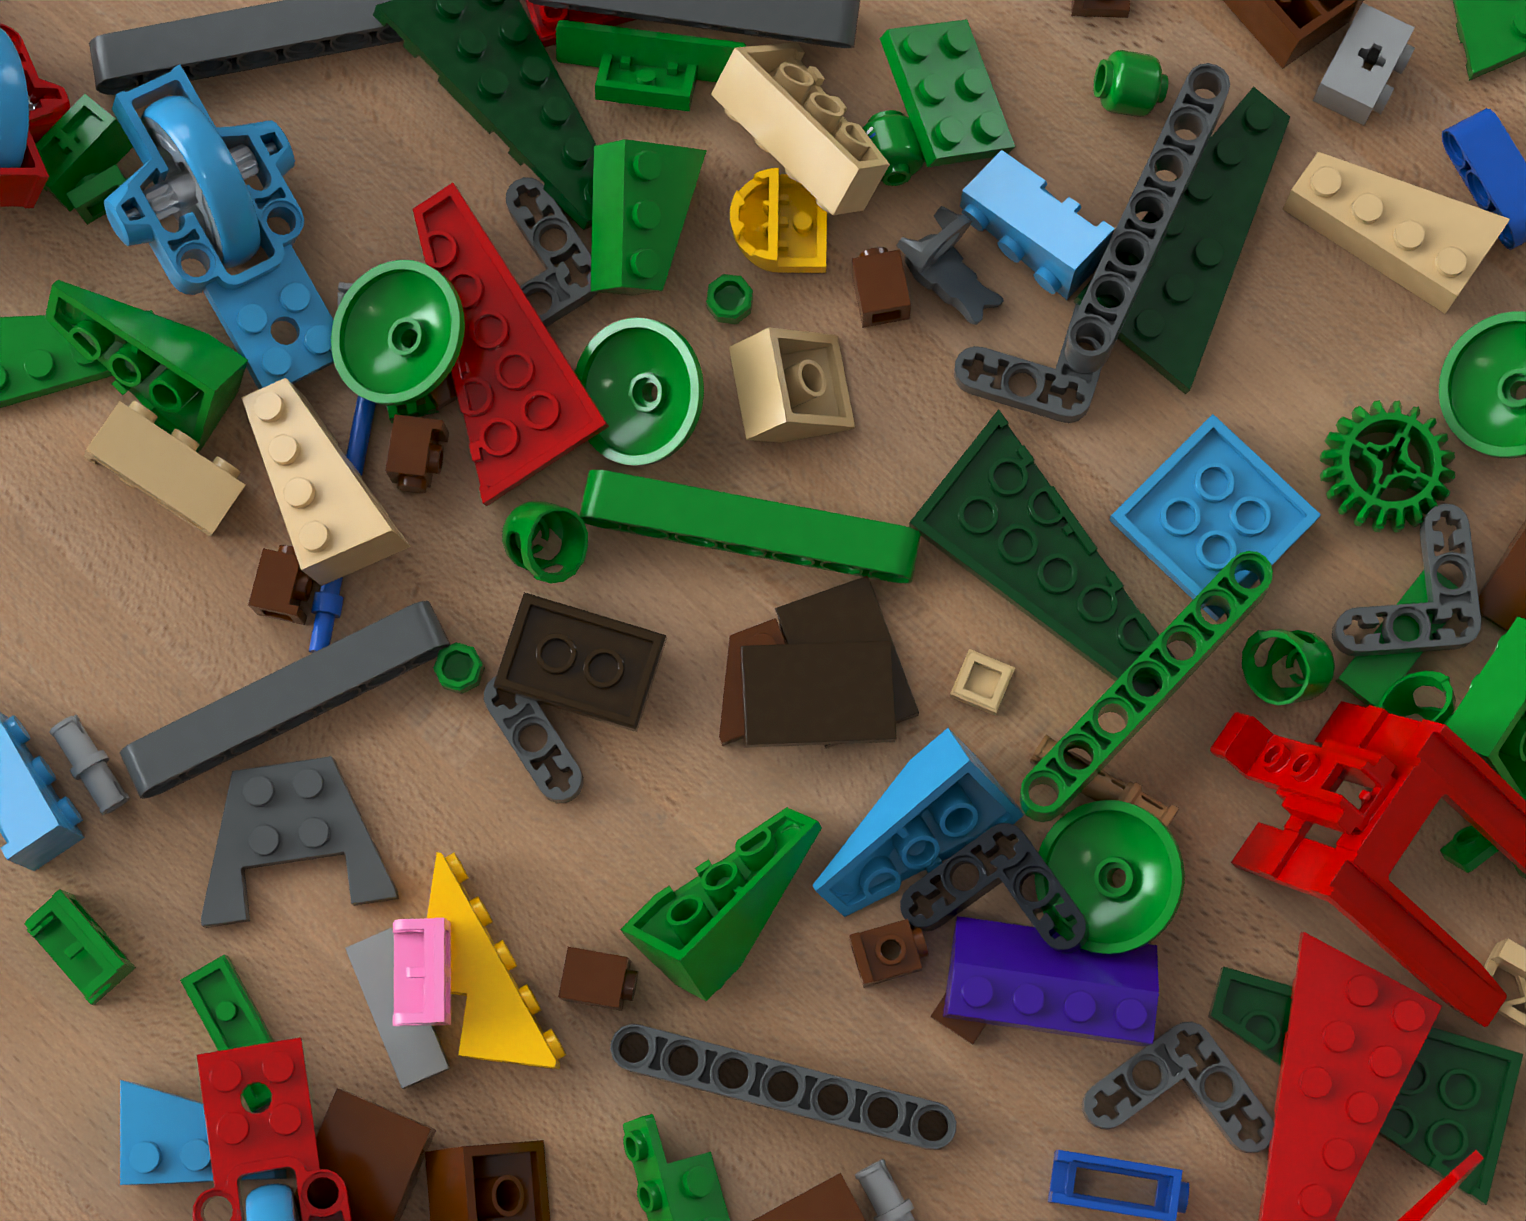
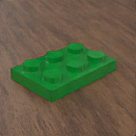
(947, 92)

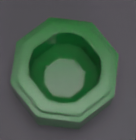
(729, 299)
(459, 668)

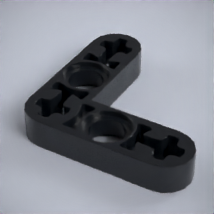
(1010, 872)

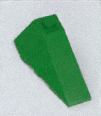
(164, 364)
(713, 920)

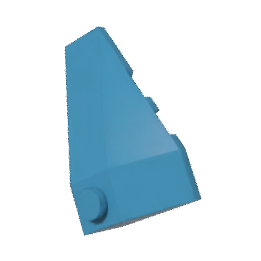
(921, 819)

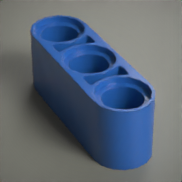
(1491, 170)

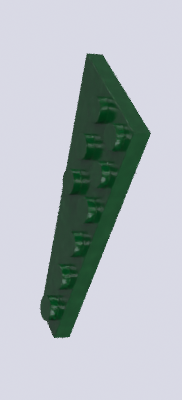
(507, 83)
(1203, 243)
(1025, 544)
(1447, 1105)

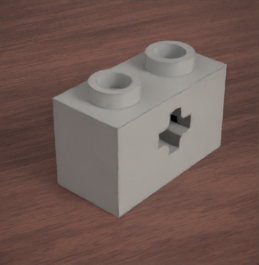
(1370, 39)

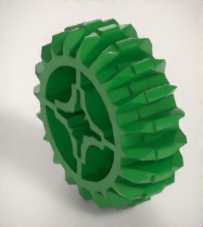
(1404, 471)

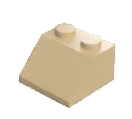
(791, 385)

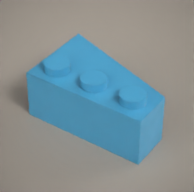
(31, 813)
(166, 1139)

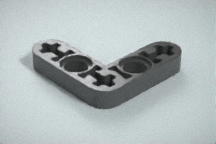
(553, 280)
(1062, 377)
(1441, 600)
(512, 724)
(1173, 1069)

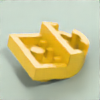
(779, 224)

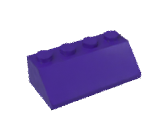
(1019, 981)

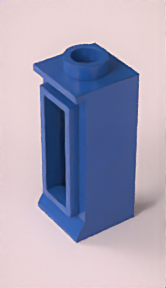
(1170, 1193)

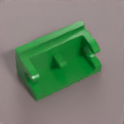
(80, 144)
(79, 946)

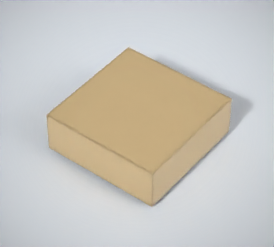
(982, 682)

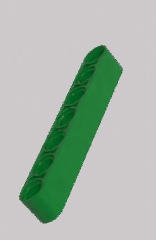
(750, 526)
(1152, 663)

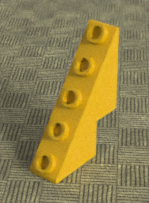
(498, 1013)

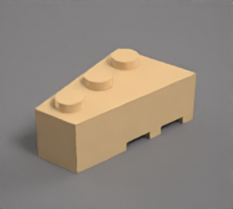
(165, 466)

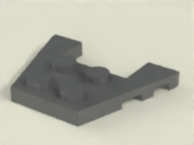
(290, 817)

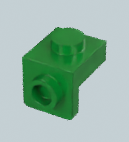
(92, 191)

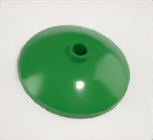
(377, 326)
(619, 375)
(1482, 383)
(1085, 853)

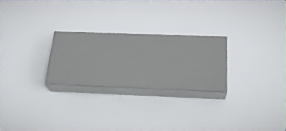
(411, 1049)

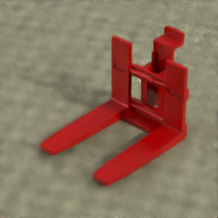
(1409, 770)

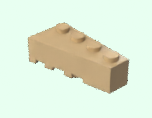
(1396, 227)
(321, 495)

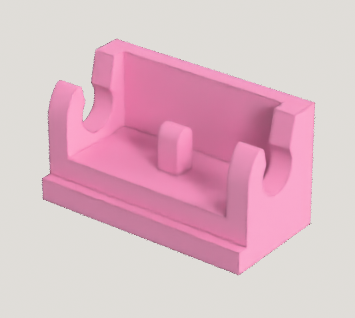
(422, 972)

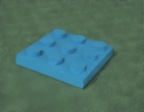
(1209, 507)

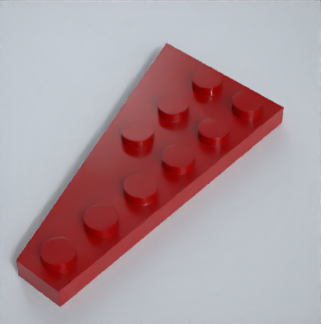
(510, 375)
(1338, 1077)

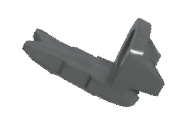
(940, 267)

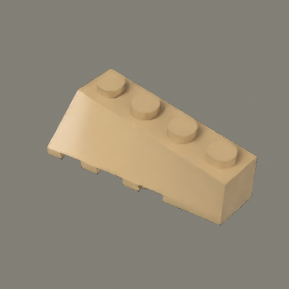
(801, 125)

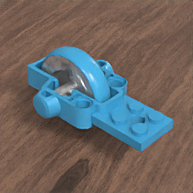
(221, 222)

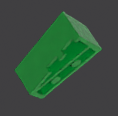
(639, 212)

